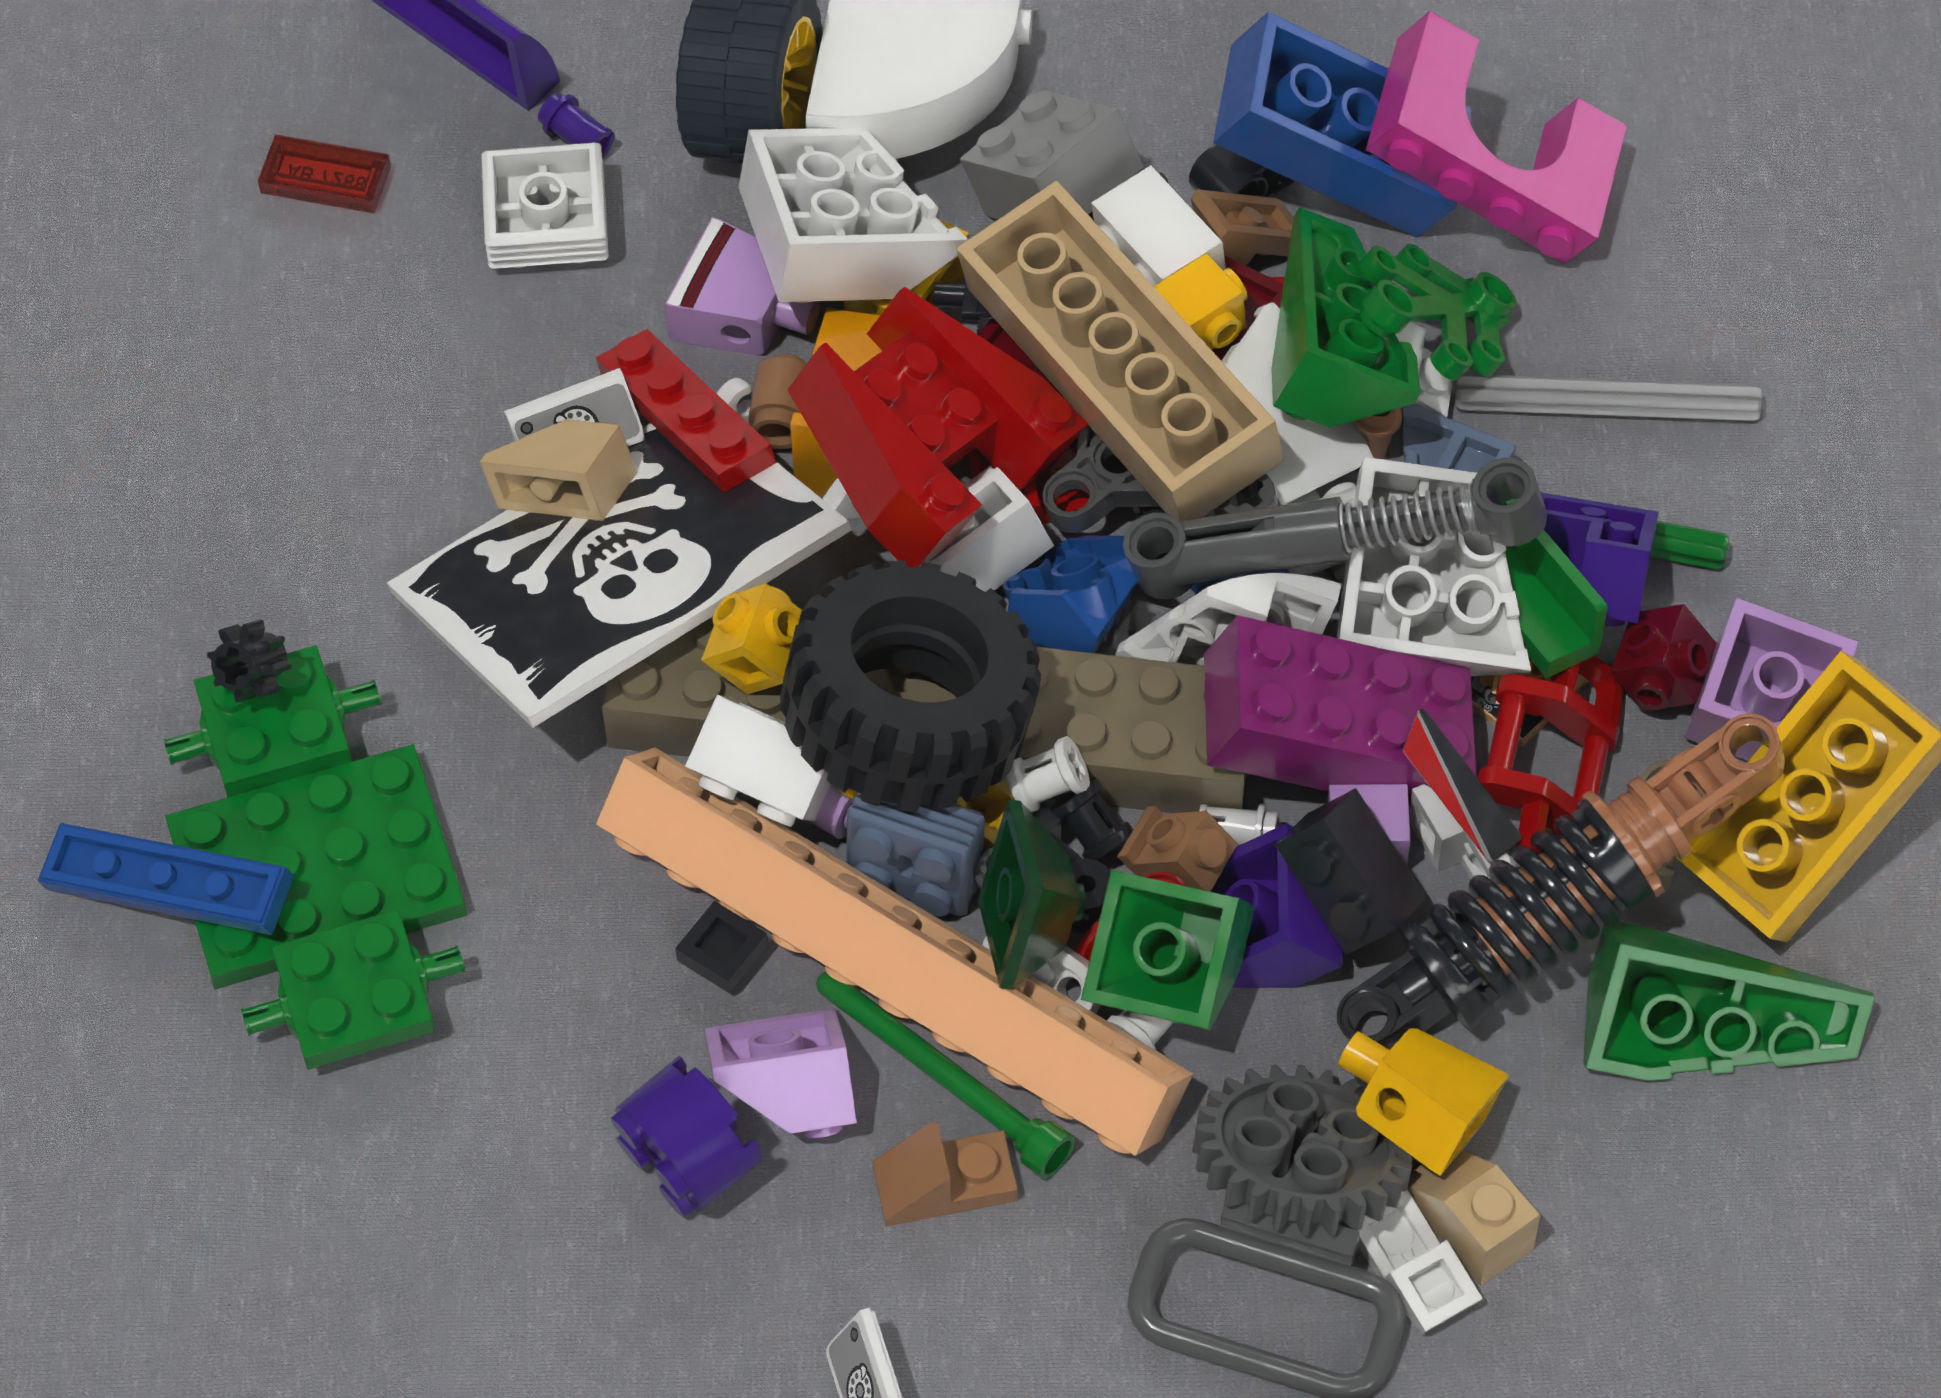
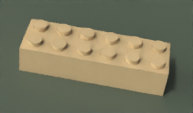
(1120, 354)

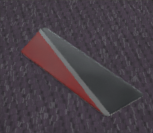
(1459, 788)

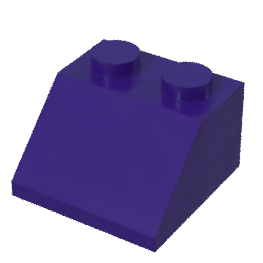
(1287, 934)

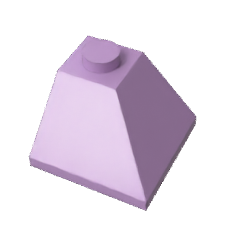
(787, 1070)

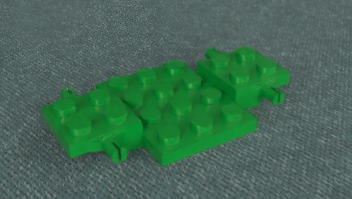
(360, 857)

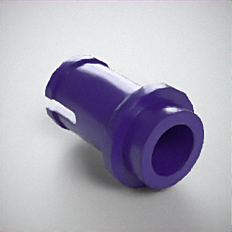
(565, 119)

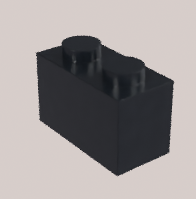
(1350, 871)

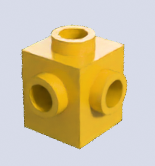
(752, 637)

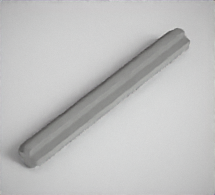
(1608, 397)

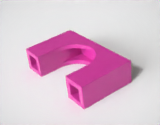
(1428, 135)

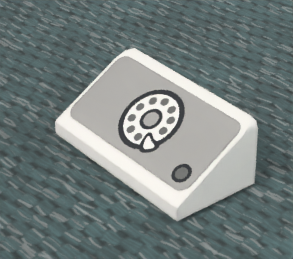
(594, 400)
(861, 1360)

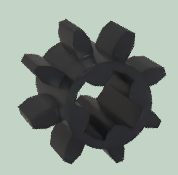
(249, 660)

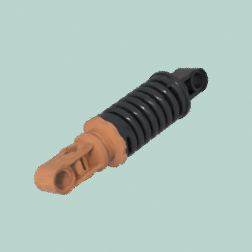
(1559, 885)

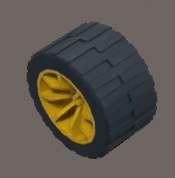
(744, 71)

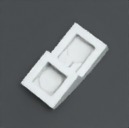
(1443, 836)
(1417, 1265)

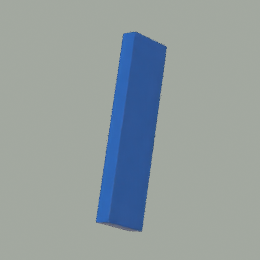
(166, 878)

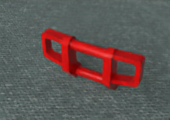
(1556, 701)

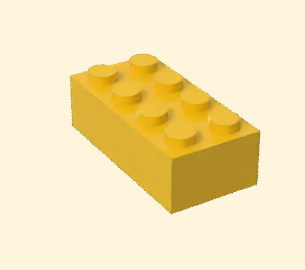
(1848, 769)

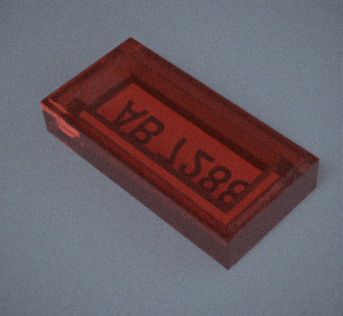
(324, 173)

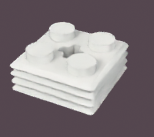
(544, 205)

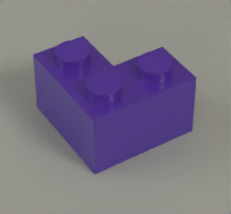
(1608, 547)

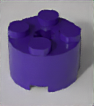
(686, 1135)

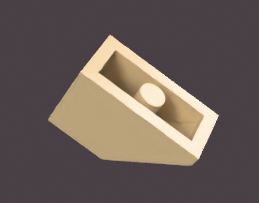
(562, 470)
(1476, 1213)

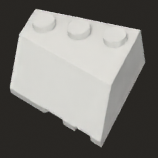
(838, 216)
(1434, 596)

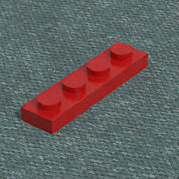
(688, 411)

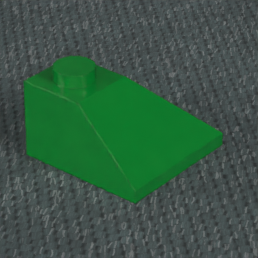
(1166, 950)

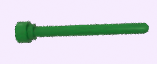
(1041, 1144)

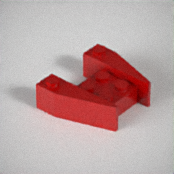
(917, 413)

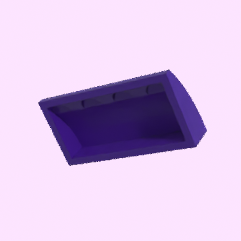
(483, 44)

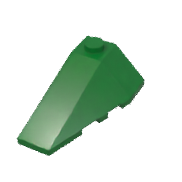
(1324, 355)
(1689, 1007)

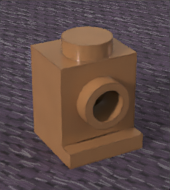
(1181, 844)

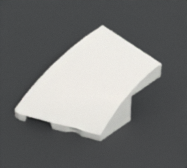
(1309, 450)
(1270, 597)

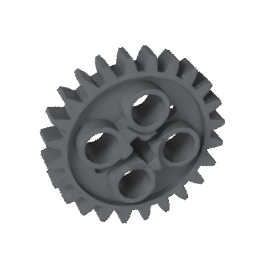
(1264, 1125)

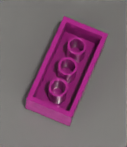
(1325, 707)

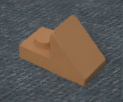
(1245, 223)
(940, 1178)

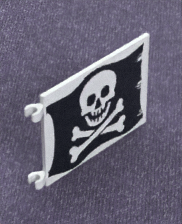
(573, 602)

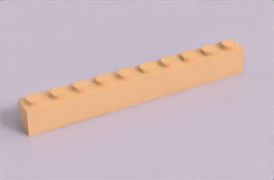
(895, 952)

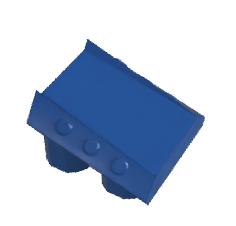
(1073, 593)

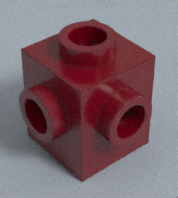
(1664, 658)

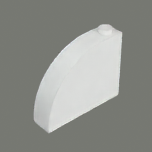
(915, 68)

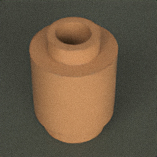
(771, 403)

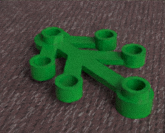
(1480, 299)

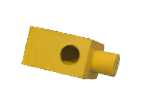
(1423, 1093)

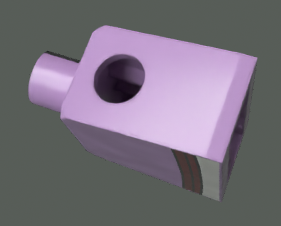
(729, 297)

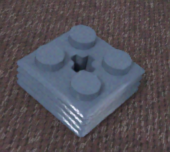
(918, 853)

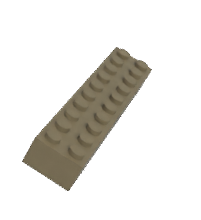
(1130, 717)

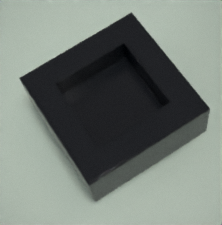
(721, 946)

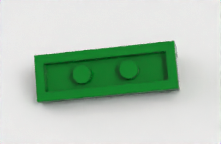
(1557, 606)

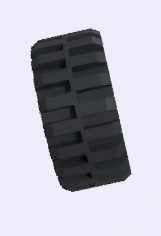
(896, 745)

